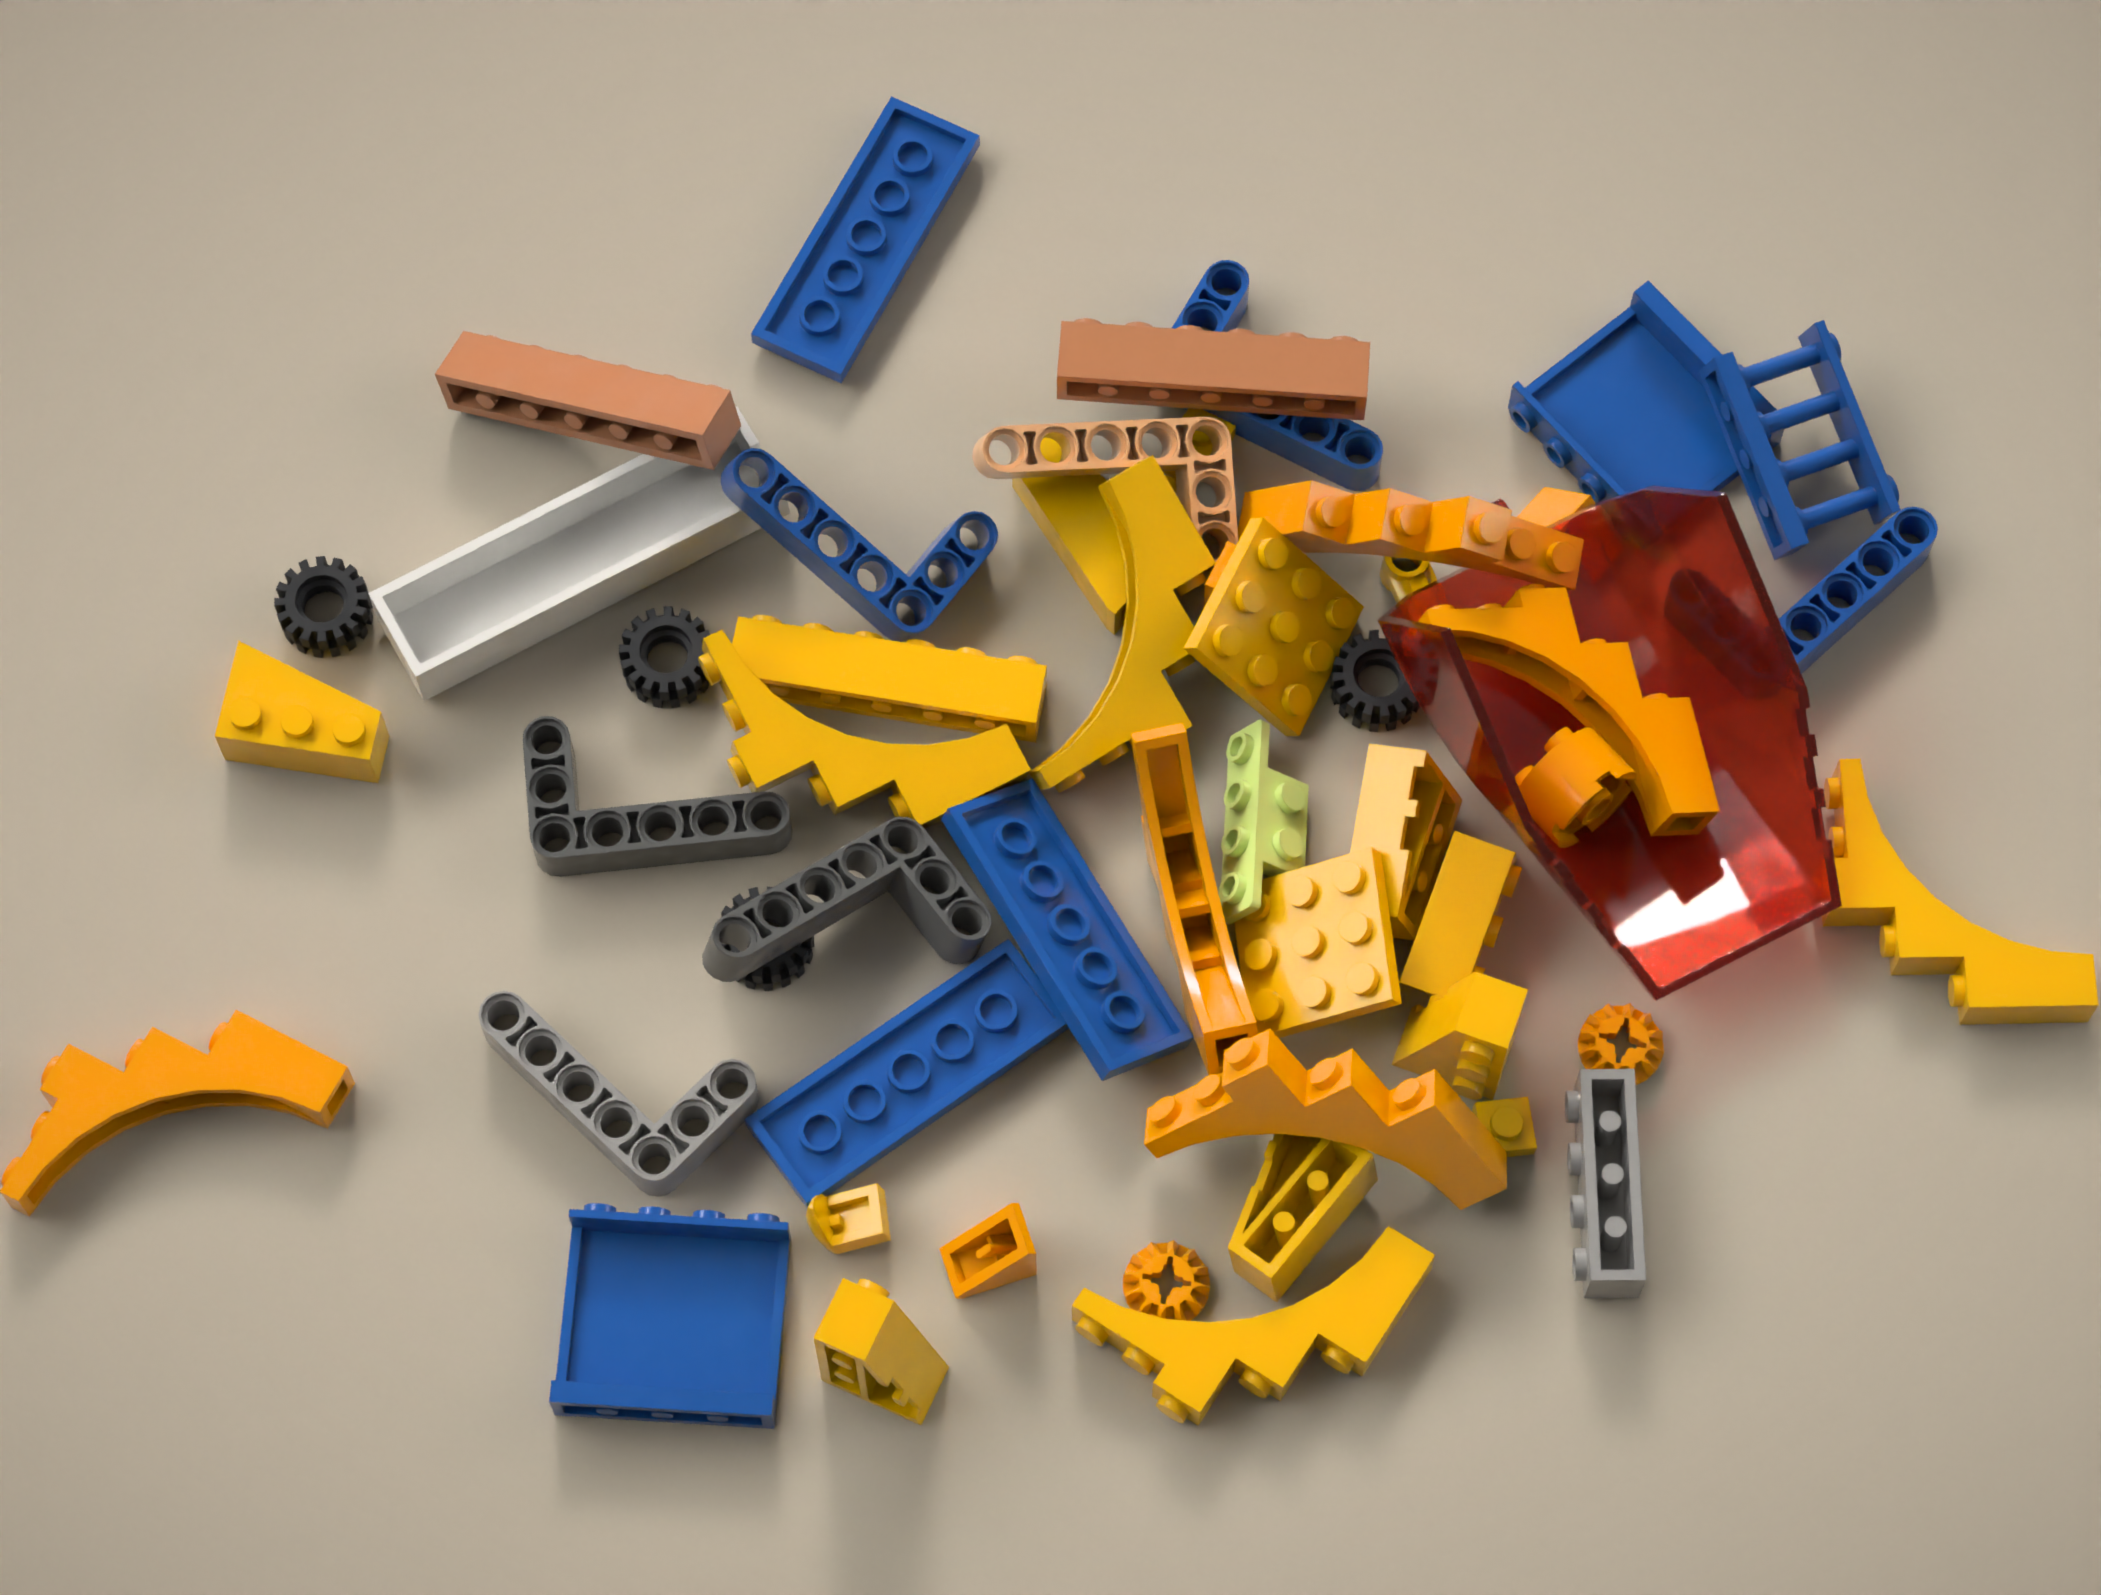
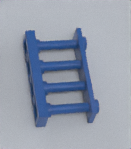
(1767, 477)

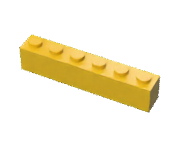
(893, 678)

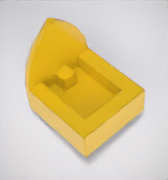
(849, 1219)

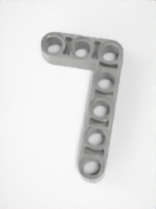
(610, 1105)

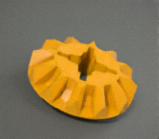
(1642, 1031)
(1188, 1268)

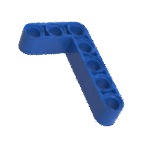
(1283, 434)
(855, 551)
(1857, 586)

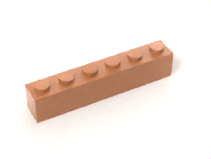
(1213, 369)
(589, 399)

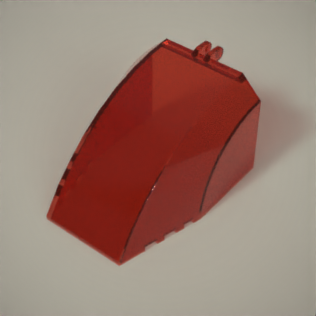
(1699, 624)

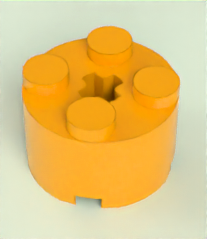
(1574, 784)

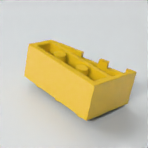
(297, 722)
(1409, 818)
(1461, 914)
(1464, 1034)
(1296, 1207)
(877, 1352)

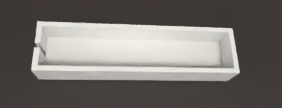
(560, 564)

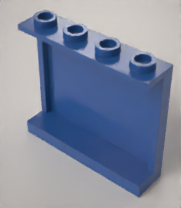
(1633, 406)
(672, 1317)

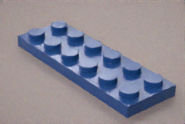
(865, 239)
(1067, 929)
(907, 1073)

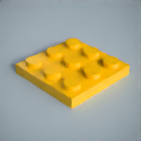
(1273, 627)
(1319, 945)

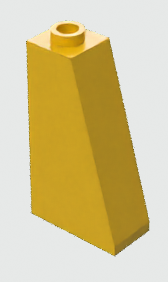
(1081, 533)

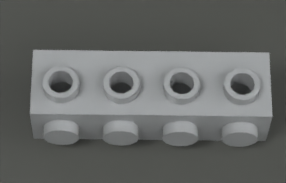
(1608, 1184)

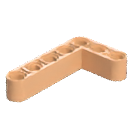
(1127, 450)

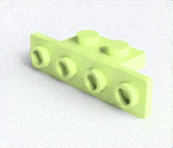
(1262, 822)

